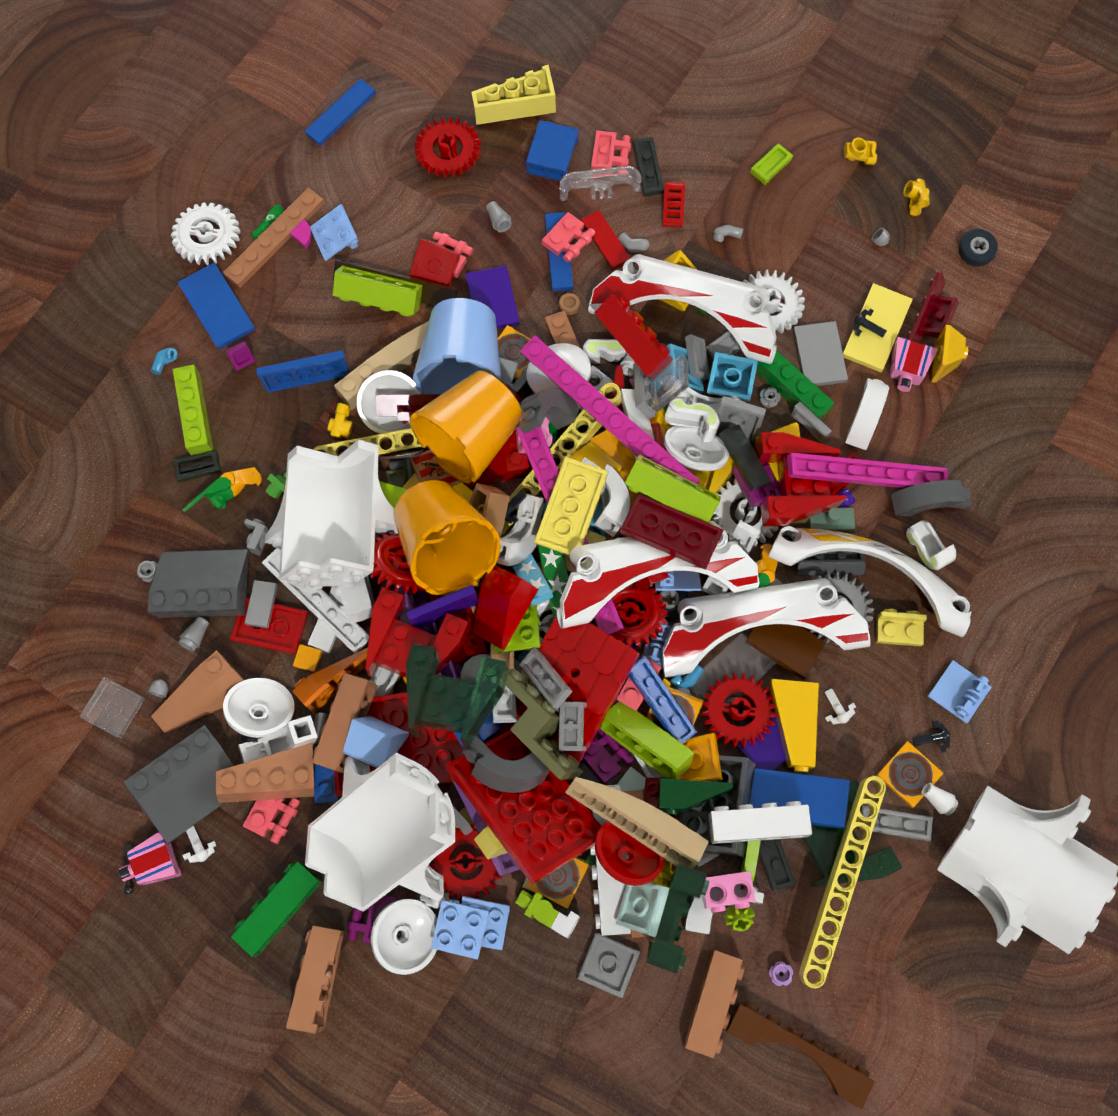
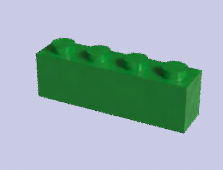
(794, 386)
(276, 909)

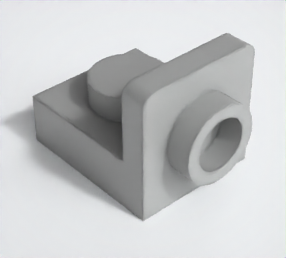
(256, 540)

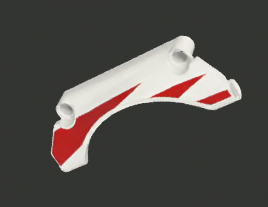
(721, 297)
(623, 561)
(728, 613)

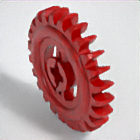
(449, 133)
(396, 572)
(631, 615)
(761, 714)
(474, 886)

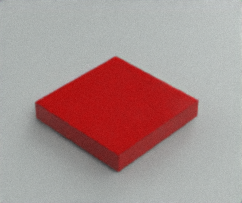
(434, 263)

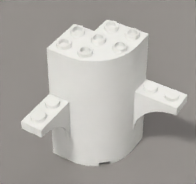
(330, 516)
(382, 833)
(1032, 869)

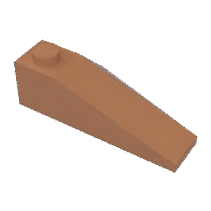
(198, 694)

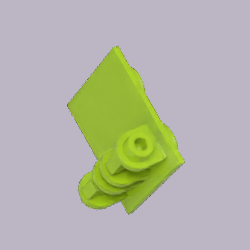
(526, 634)

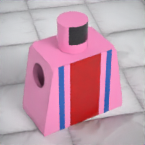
(910, 362)
(151, 862)

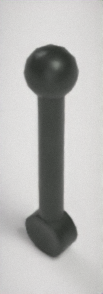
(128, 889)

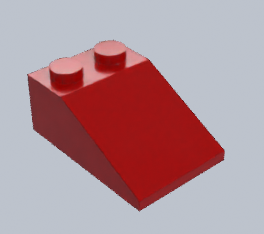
(505, 466)
(502, 606)

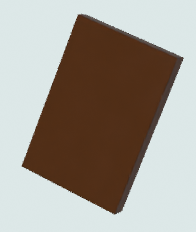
(787, 646)

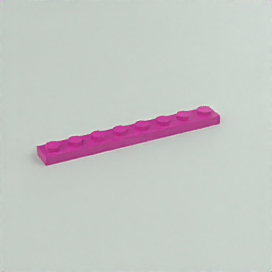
(861, 471)

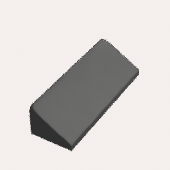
(832, 562)

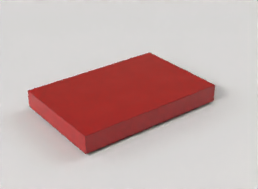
(283, 633)

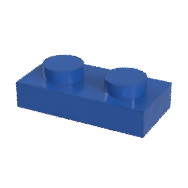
(324, 785)

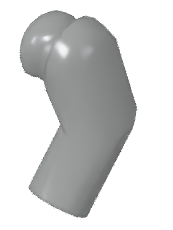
(727, 230)
(633, 245)

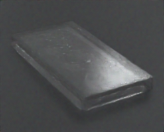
(737, 658)

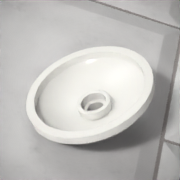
(571, 355)
(383, 383)
(688, 449)
(258, 698)
(414, 948)

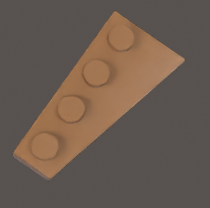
(492, 505)

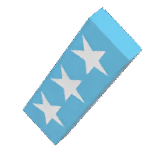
(531, 573)

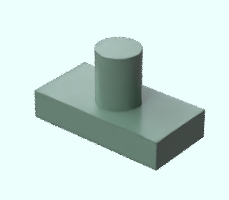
(835, 520)

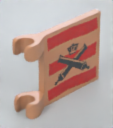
(428, 469)

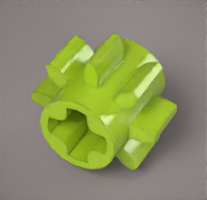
(739, 918)

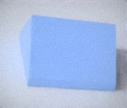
(373, 740)

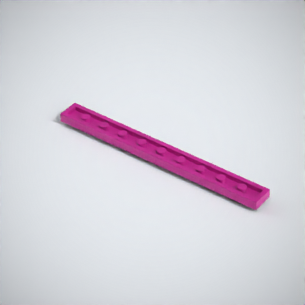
(600, 407)
(547, 474)

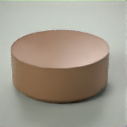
(569, 303)

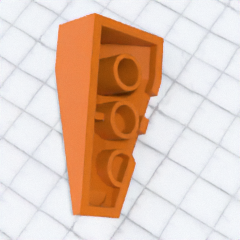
(323, 685)

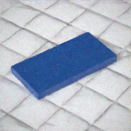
(216, 306)
(303, 371)
(823, 795)

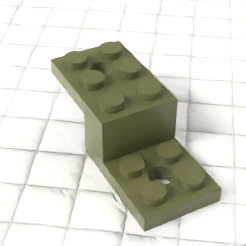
(539, 725)

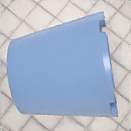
(457, 344)

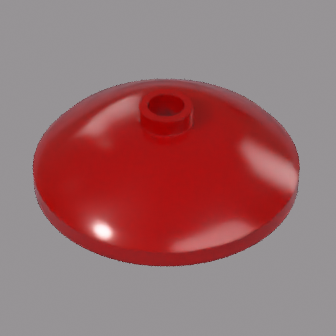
(640, 862)

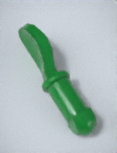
(272, 215)

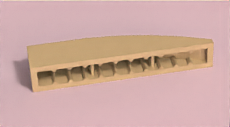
(394, 356)
(641, 821)

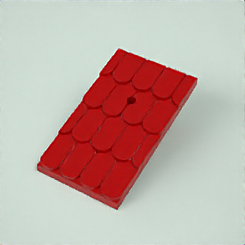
(593, 669)

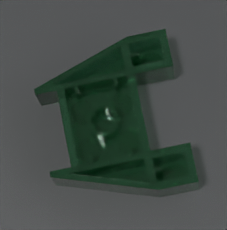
(449, 701)
(824, 846)
(683, 886)

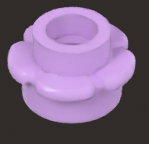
(787, 973)

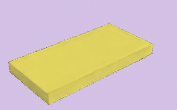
(889, 314)
(571, 506)

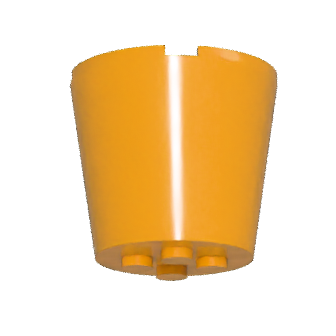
(468, 425)
(444, 538)

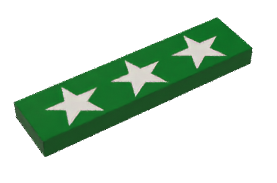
(555, 574)

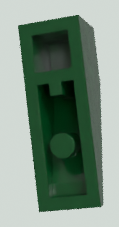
(681, 795)

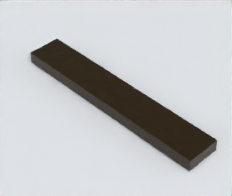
(431, 293)

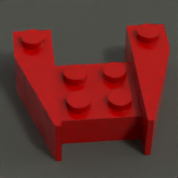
(799, 496)
(392, 639)

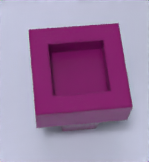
(240, 356)

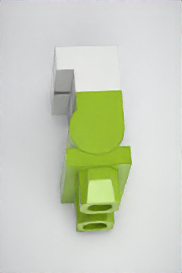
(545, 913)

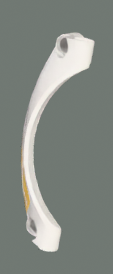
(816, 541)

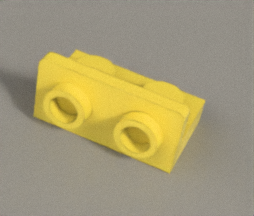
(900, 627)

